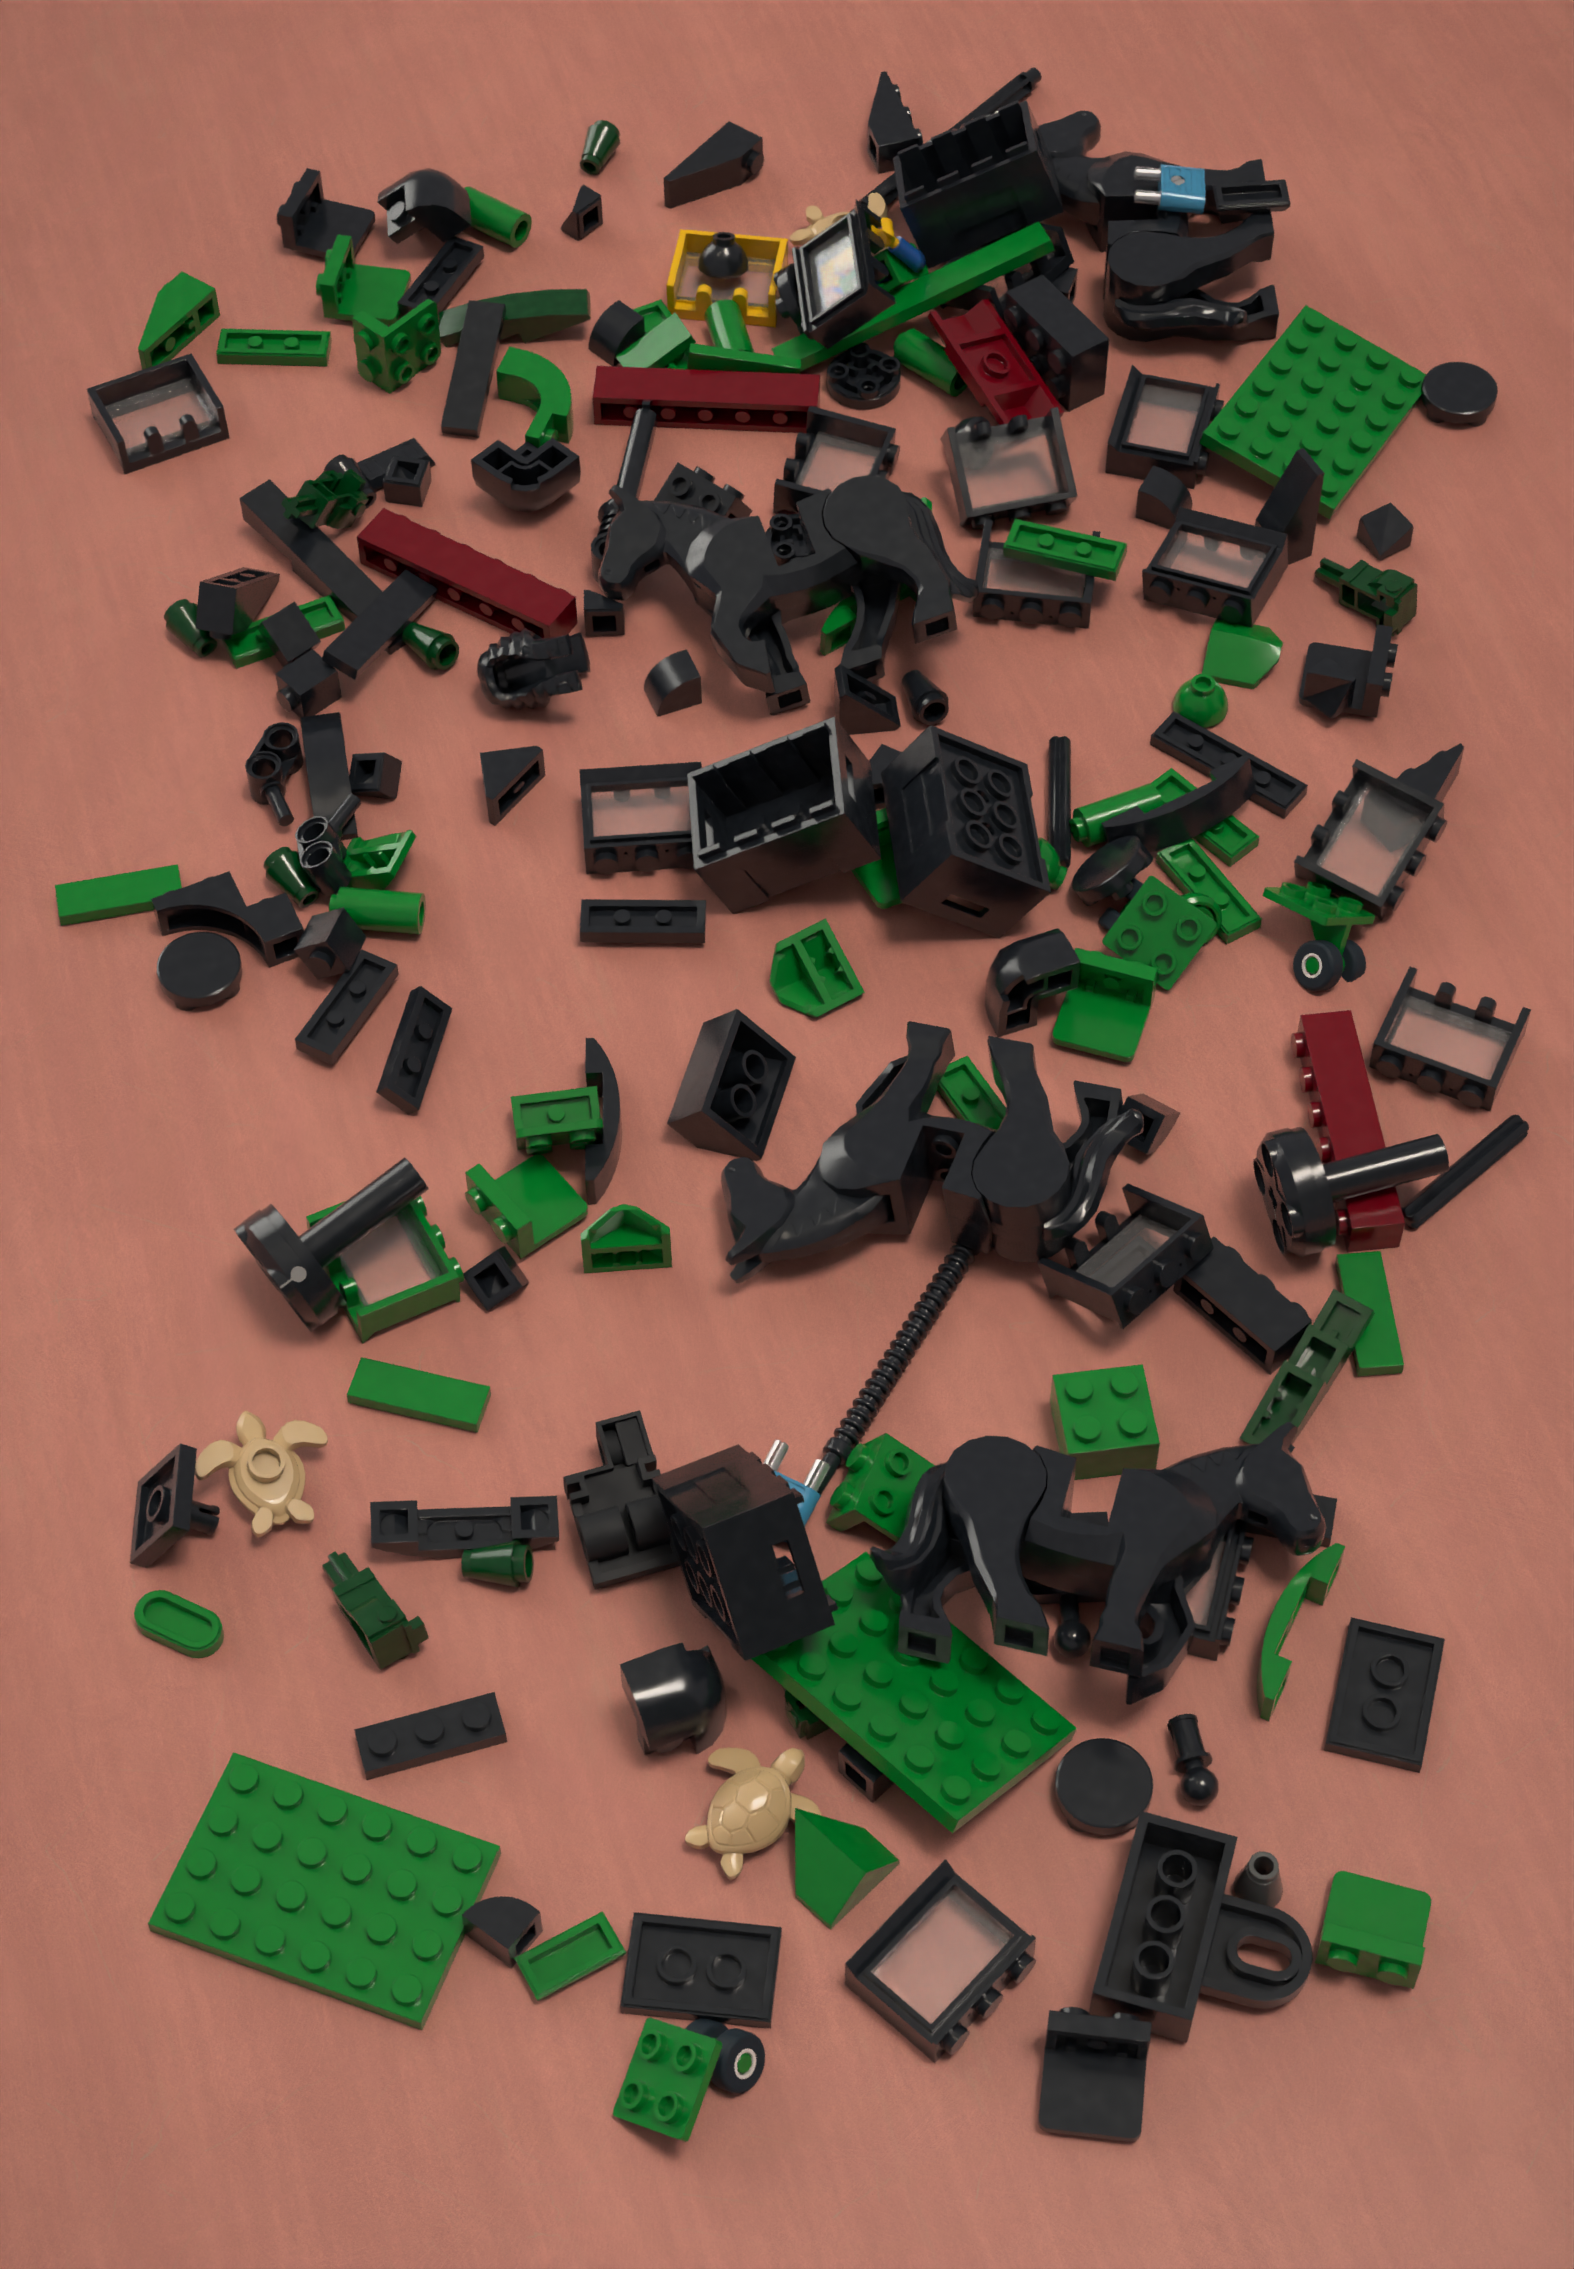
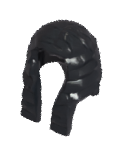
(532, 669)

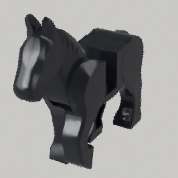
(1149, 259)
(858, 541)
(1000, 1187)
(1006, 1517)

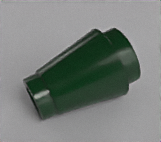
(599, 145)
(181, 622)
(431, 645)
(288, 875)
(500, 1563)

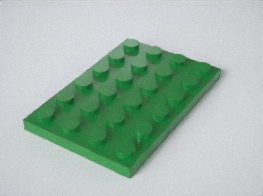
(1320, 394)
(934, 1728)
(325, 1890)

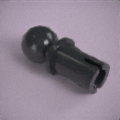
(1198, 1783)

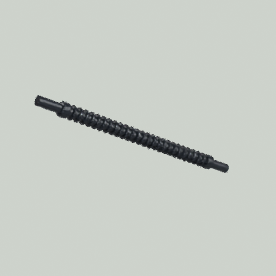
(896, 1358)

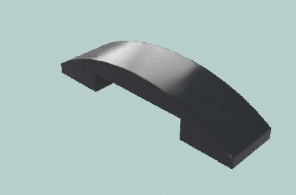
(327, 766)
(1190, 813)
(602, 1158)
(448, 1532)

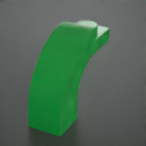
(542, 387)

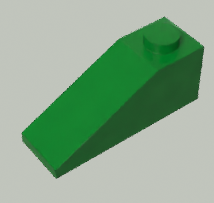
(177, 317)

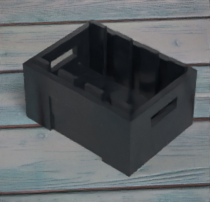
(977, 183)
(783, 815)
(964, 830)
(723, 1529)

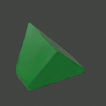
(836, 1865)

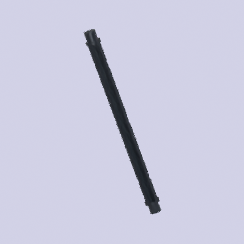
(1011, 92)

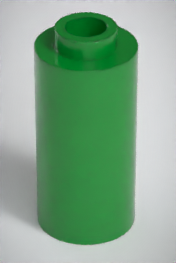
(498, 218)
(727, 326)
(928, 360)
(1087, 819)
(382, 909)

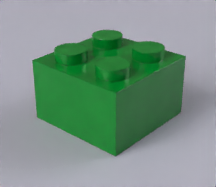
(1105, 1420)

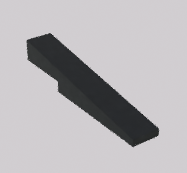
(311, 554)

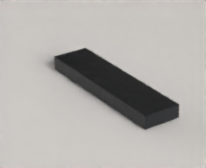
(473, 368)
(379, 624)
(1207, 751)

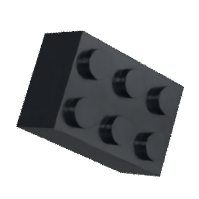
(1058, 341)

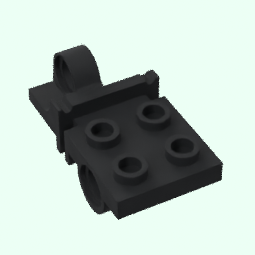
(619, 1506)

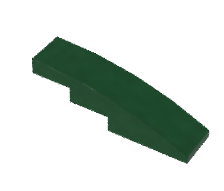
(527, 314)
(1311, 1368)

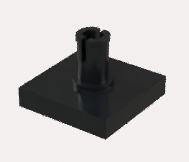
(166, 1507)

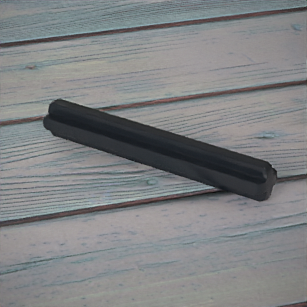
(1060, 797)
(1464, 1171)

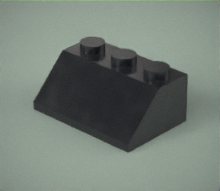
(732, 1087)

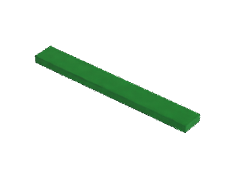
(932, 291)

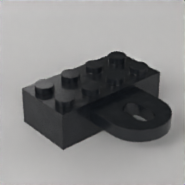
(1182, 1934)

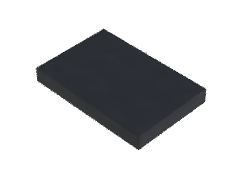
(1384, 1695)
(701, 1970)

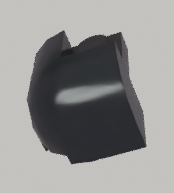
(428, 201)
(528, 476)
(1024, 975)
(675, 1698)

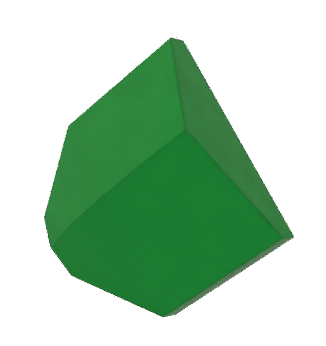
(1241, 653)
(377, 859)
(813, 972)
(625, 1241)

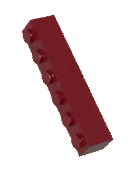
(706, 398)
(466, 577)
(1346, 1123)

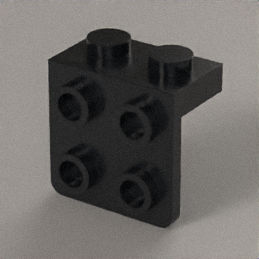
(313, 222)
(699, 490)
(1365, 665)
(1094, 2074)

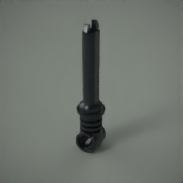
(630, 475)

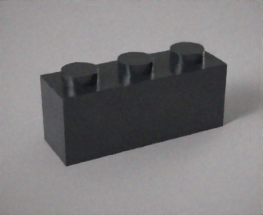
(1244, 1306)

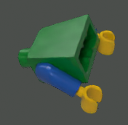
(901, 258)

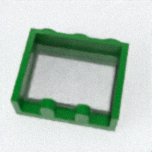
(394, 1271)

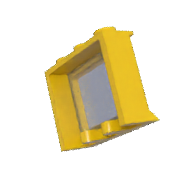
(755, 291)

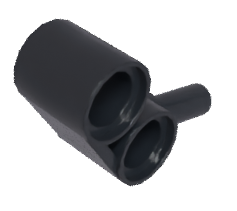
(270, 764)
(323, 851)

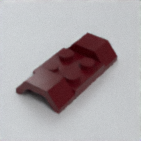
(994, 364)

